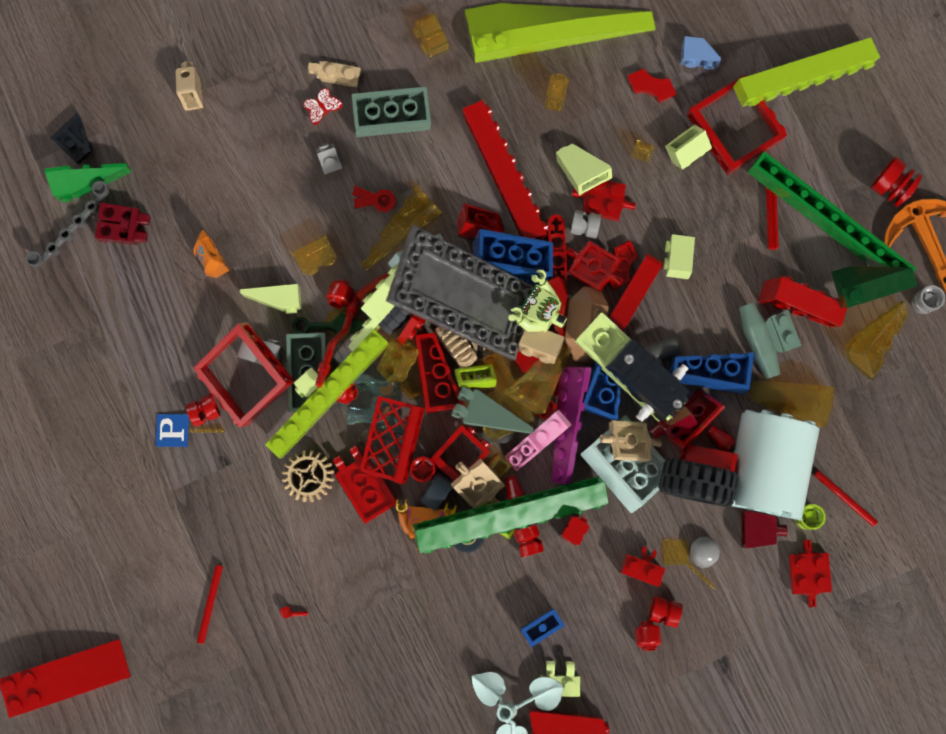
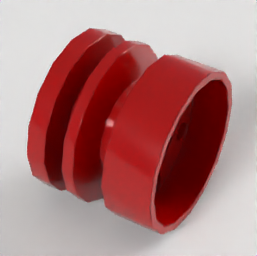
(897, 182)

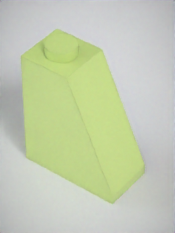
(582, 168)

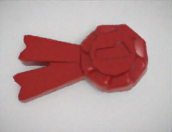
(382, 200)

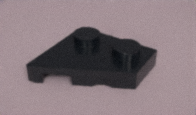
(73, 139)

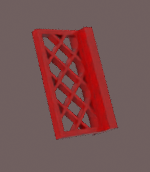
(408, 443)

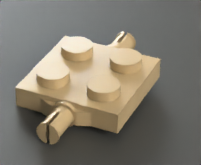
(630, 441)
(477, 484)

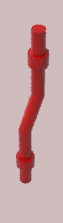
(324, 366)

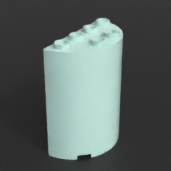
(774, 463)

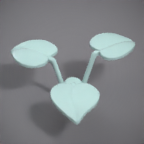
(490, 687)

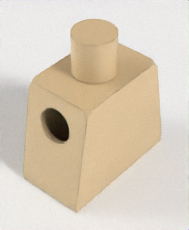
(187, 82)

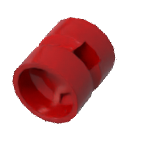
(203, 410)
(422, 469)
(528, 541)
(667, 612)

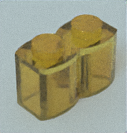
(431, 35)

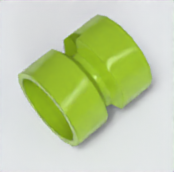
(812, 517)

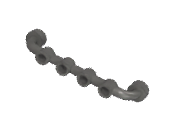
(35, 259)

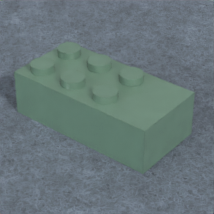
(391, 111)
(302, 354)

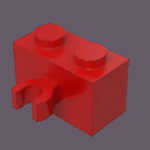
(642, 568)

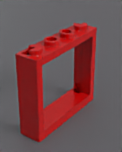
(718, 149)
(264, 356)

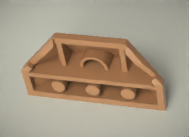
(581, 311)

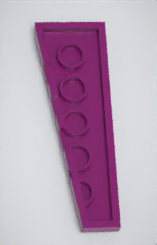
(570, 395)

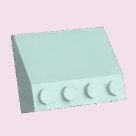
(629, 480)

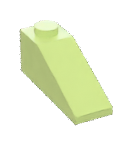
(283, 297)

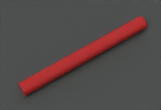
(845, 498)
(209, 604)

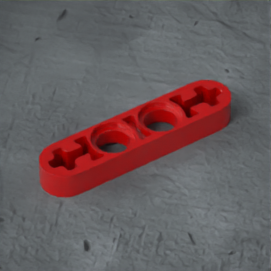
(558, 251)

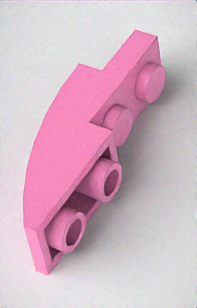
(537, 440)

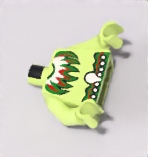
(540, 308)

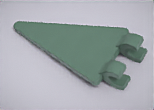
(487, 413)

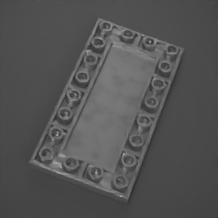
(459, 292)

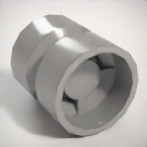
(585, 224)
(928, 299)

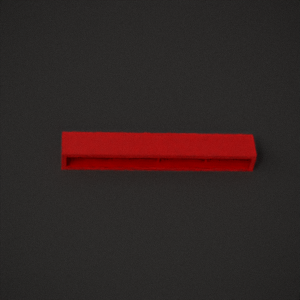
(503, 171)

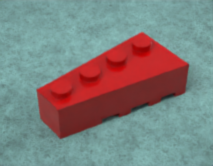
(803, 301)
(436, 383)

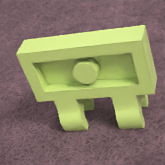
(570, 682)

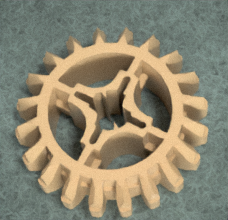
(457, 347)
(304, 484)

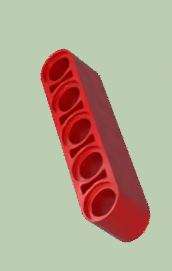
(635, 291)

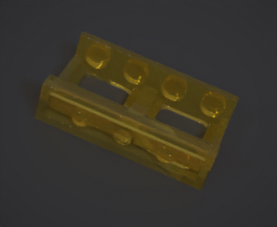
(504, 380)

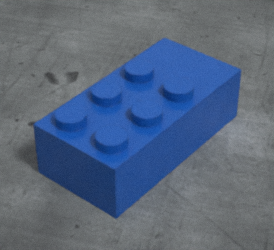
(515, 254)

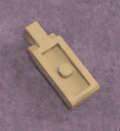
(336, 73)

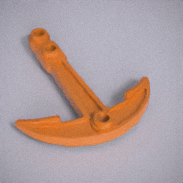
(924, 230)

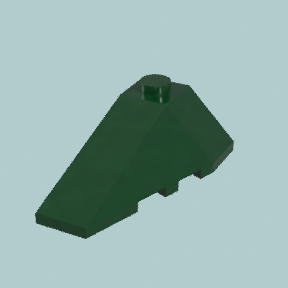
(867, 283)

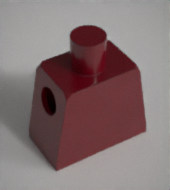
(675, 426)
(760, 529)

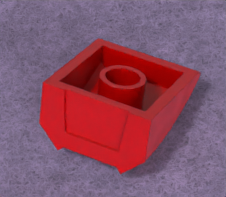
(474, 218)

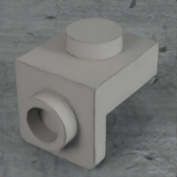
(328, 158)

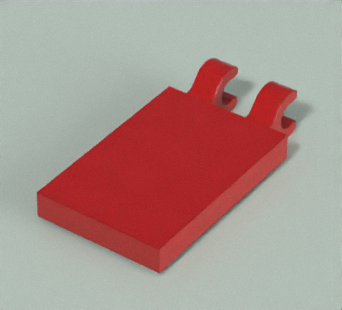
(366, 492)

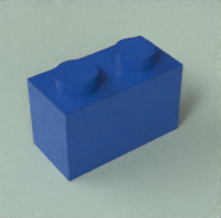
(542, 627)

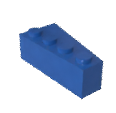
(717, 371)
(602, 394)

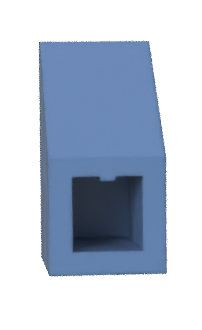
(698, 53)

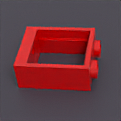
(470, 432)

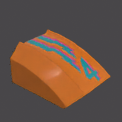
(209, 256)

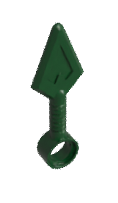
(336, 324)

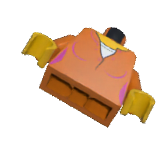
(418, 514)

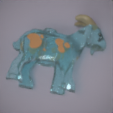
(383, 388)

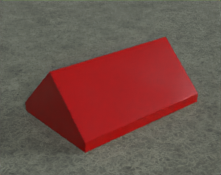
(704, 410)

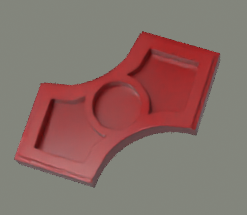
(658, 88)
(627, 254)

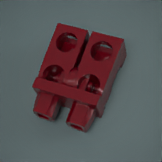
(121, 224)

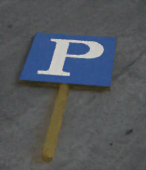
(174, 430)

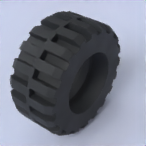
(698, 482)

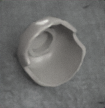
(704, 552)

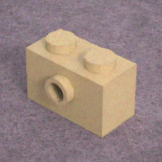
(542, 345)

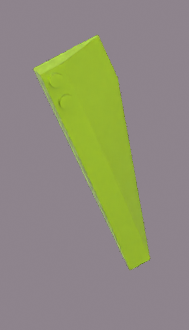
(522, 28)

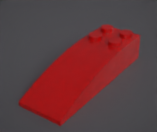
(64, 678)

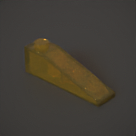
(870, 344)
(800, 400)

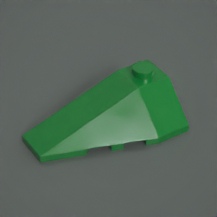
(75, 183)

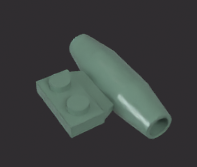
(768, 337)

